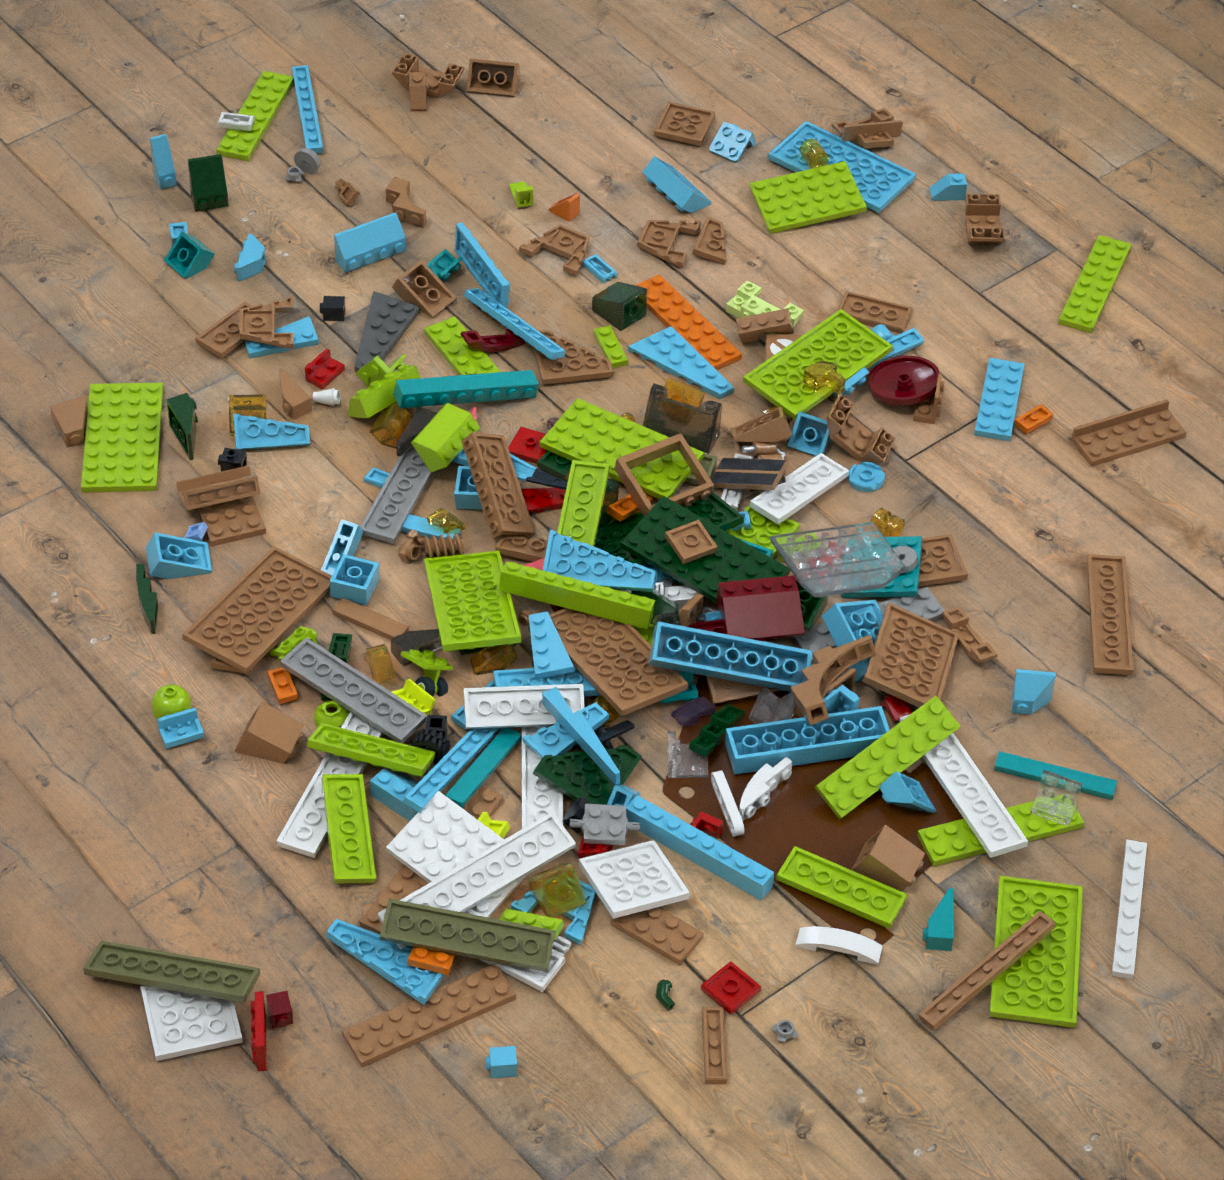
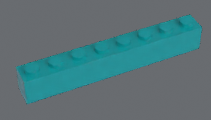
(465, 389)

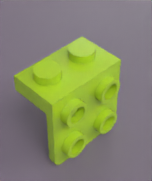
(376, 369)

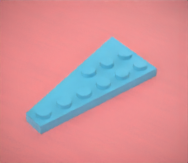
(679, 358)
(595, 565)
(385, 959)

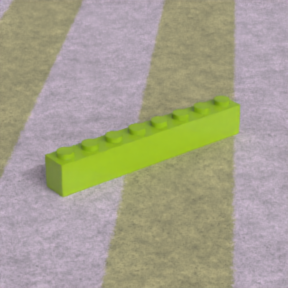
(576, 595)

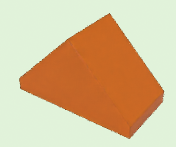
(567, 207)

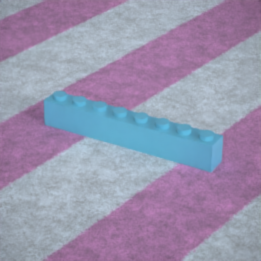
(700, 848)

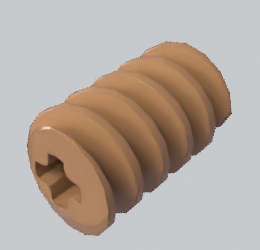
(443, 545)

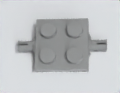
(604, 824)

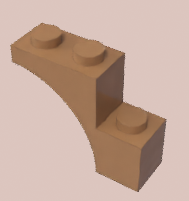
(397, 194)

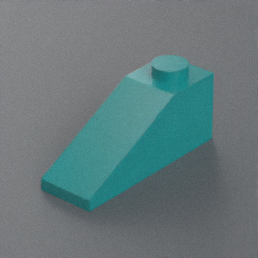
(940, 925)

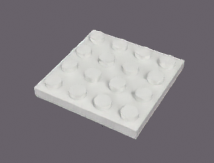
(633, 879)
(188, 1022)

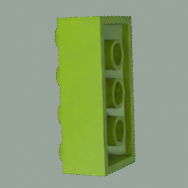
(380, 393)
(443, 436)

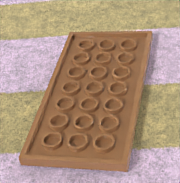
(259, 609)
(615, 660)

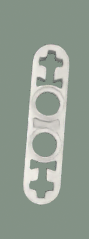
(727, 803)

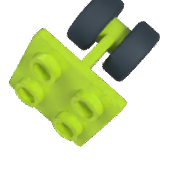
(432, 666)

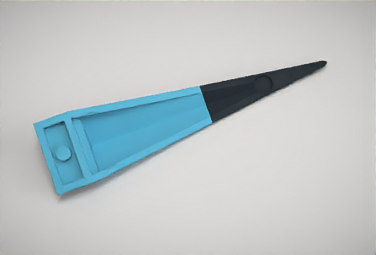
(524, 472)

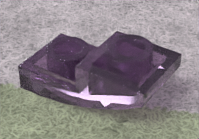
(691, 711)

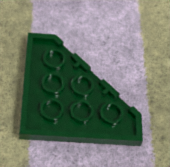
(580, 776)

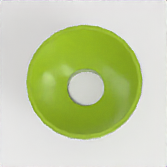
(335, 719)

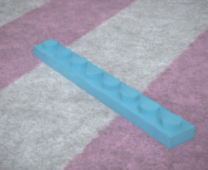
(307, 108)
(515, 324)
(449, 767)

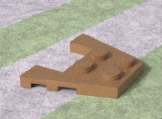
(660, 236)
(563, 242)
(258, 323)

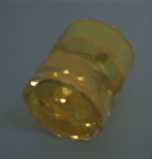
(813, 153)
(890, 525)

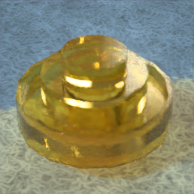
(603, 703)

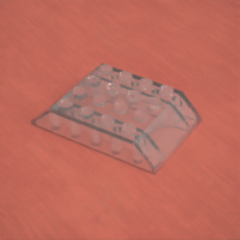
(839, 559)

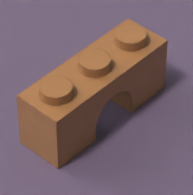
(775, 321)

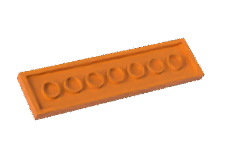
(677, 312)

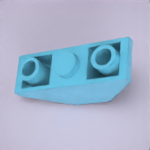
(251, 258)

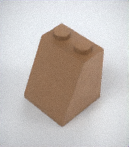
(270, 735)
(889, 859)

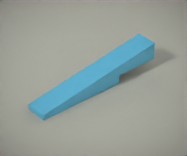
(581, 732)

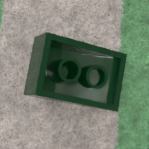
(207, 182)
(183, 421)
(811, 607)

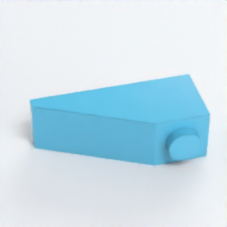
(162, 162)
(344, 542)

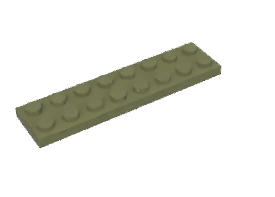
(467, 935)
(172, 971)

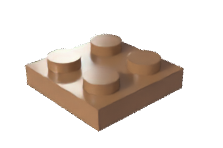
(691, 541)

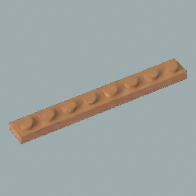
(987, 970)

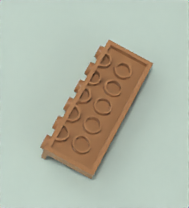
(1127, 433)
(497, 485)

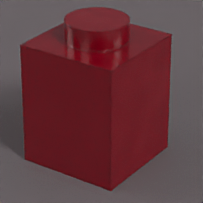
(279, 1009)

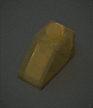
(493, 659)

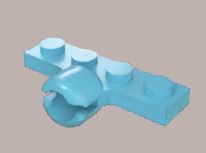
(901, 343)

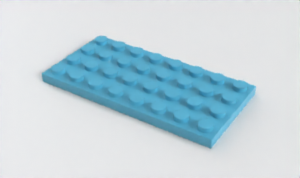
(875, 177)

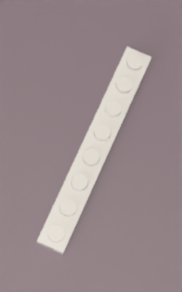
(1129, 909)

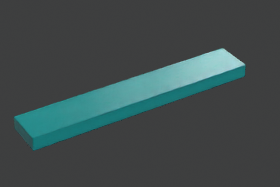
(484, 766)
(1033, 770)

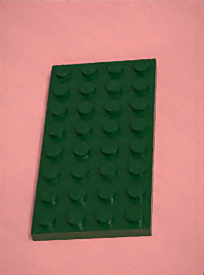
(711, 509)
(731, 562)

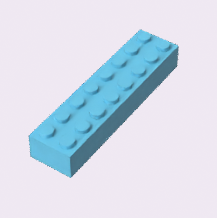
(728, 657)
(835, 738)

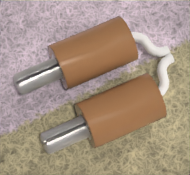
(764, 450)

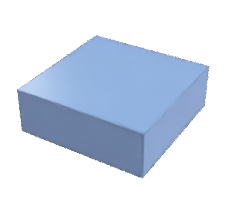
(196, 531)

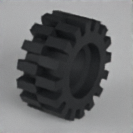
(432, 741)

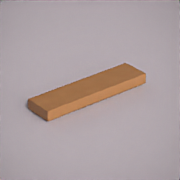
(369, 619)
(714, 1045)

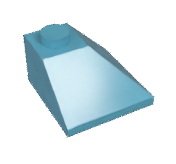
(1031, 690)
(906, 793)

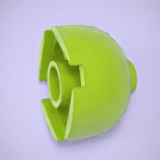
(170, 700)

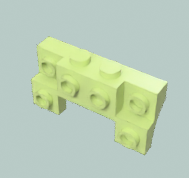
(747, 304)

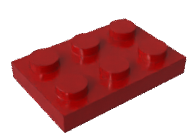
(258, 1030)

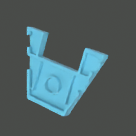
(579, 915)

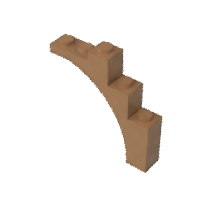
(818, 677)

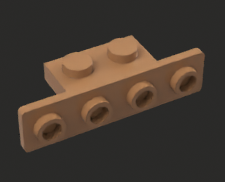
(873, 134)

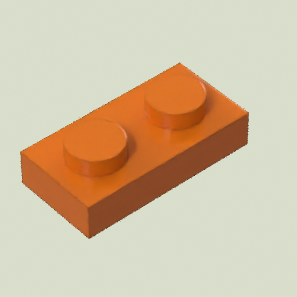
(1033, 419)
(282, 685)
(431, 960)

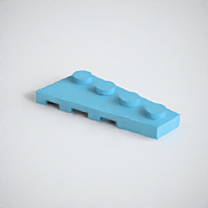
(303, 334)
(268, 433)
(548, 650)
(556, 739)

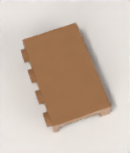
(217, 488)

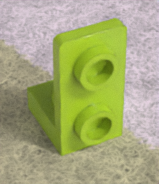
(522, 194)

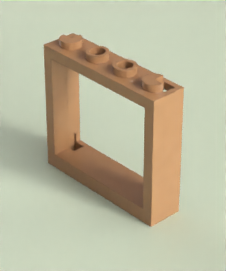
(656, 451)

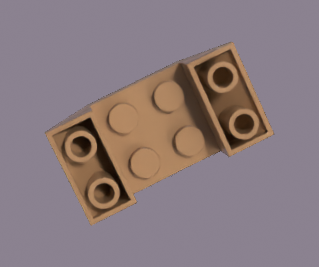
(436, 81)
(983, 218)
(854, 436)

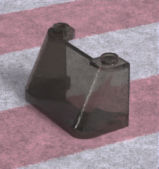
(670, 417)

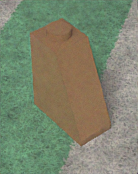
(71, 420)

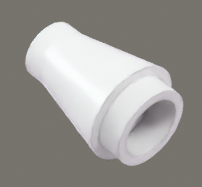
(327, 397)

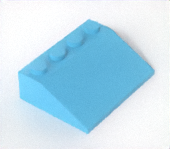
(851, 622)

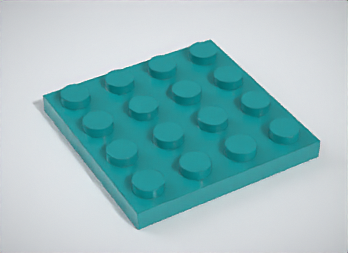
(905, 583)

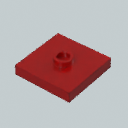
(527, 445)
(730, 987)

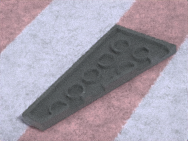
(384, 326)

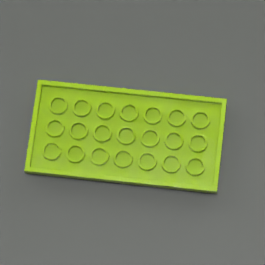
(835, 340)
(122, 437)
(602, 437)
(469, 603)
(1045, 979)

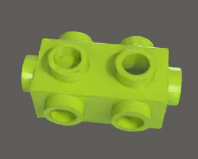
(292, 641)

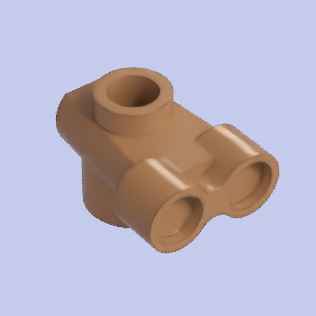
(411, 548)

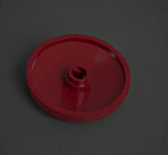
(903, 380)

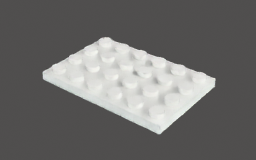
(444, 839)

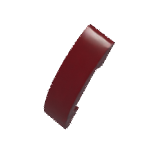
(492, 343)

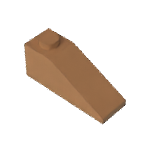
(295, 399)

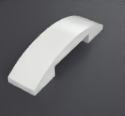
(841, 941)

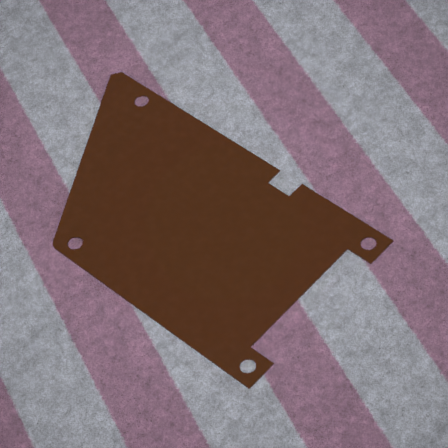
(804, 819)

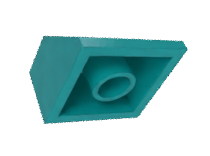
(188, 255)

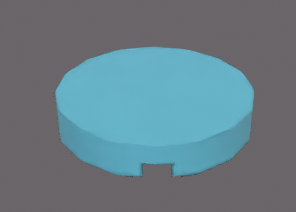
(866, 477)

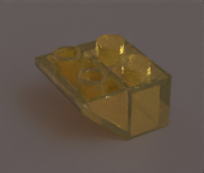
(247, 405)
(391, 425)

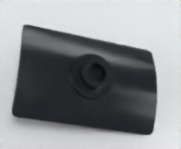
(605, 734)

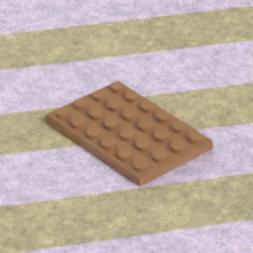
(910, 656)

